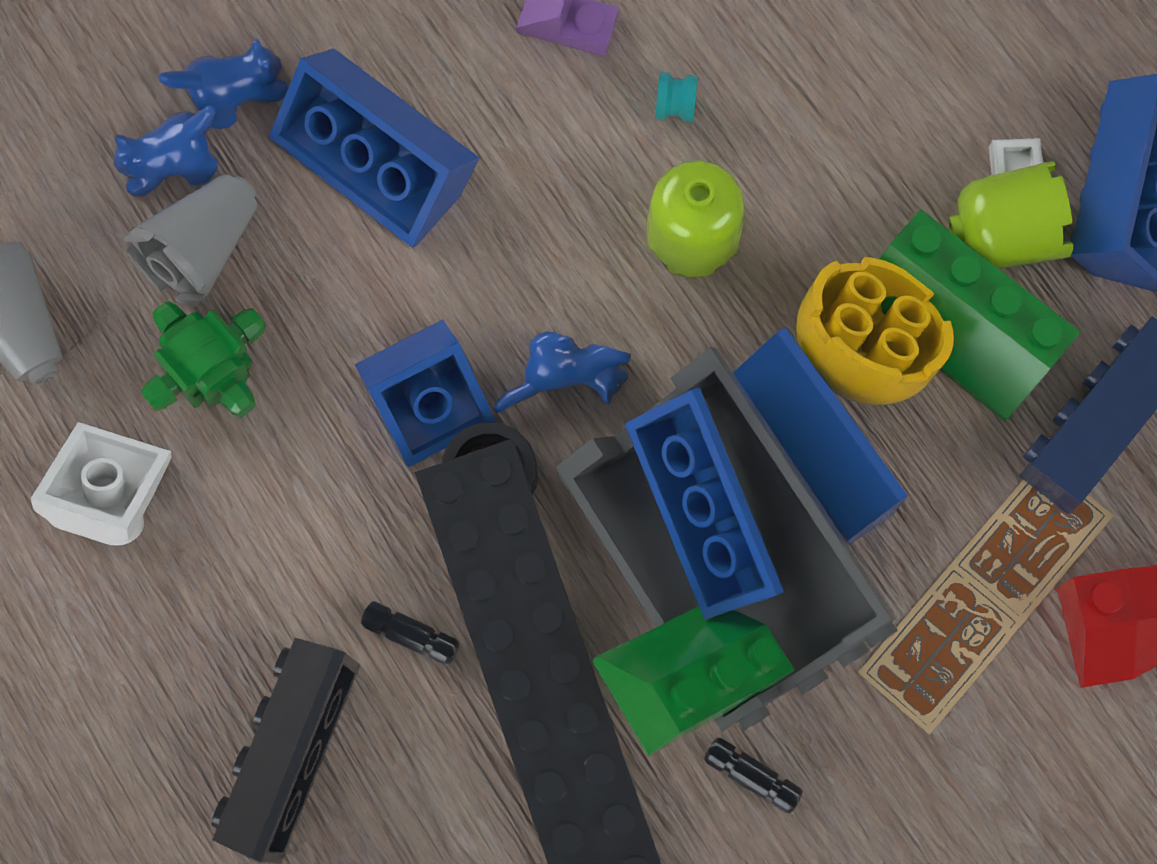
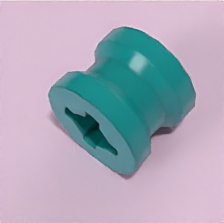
(676, 97)

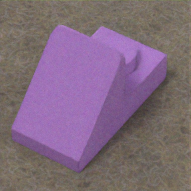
(571, 23)

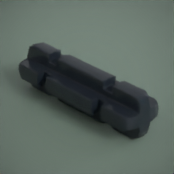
(410, 633)
(753, 775)

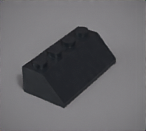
(285, 752)

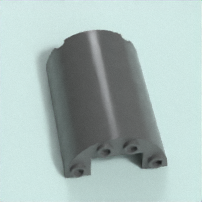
(827, 593)

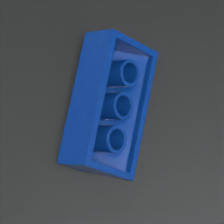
(371, 145)
(1119, 201)
(820, 437)
(703, 505)

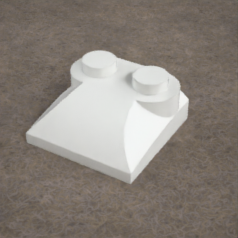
(100, 485)

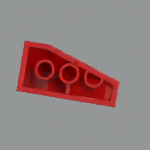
(1111, 624)

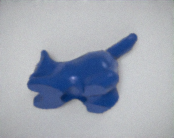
(230, 82)
(170, 150)
(560, 363)

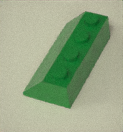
(999, 328)

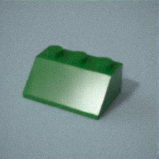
(690, 673)

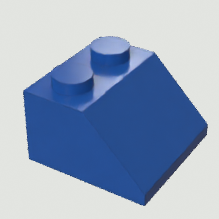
(424, 391)

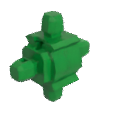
(203, 359)

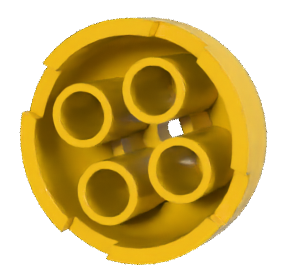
(861, 349)

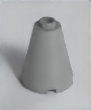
(193, 238)
(26, 330)

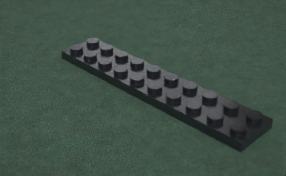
(535, 660)

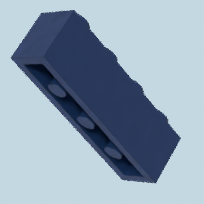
(1099, 425)

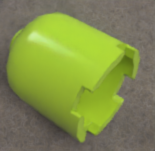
(1015, 216)
(695, 218)

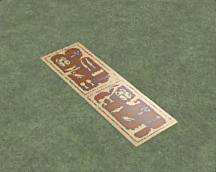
(980, 602)

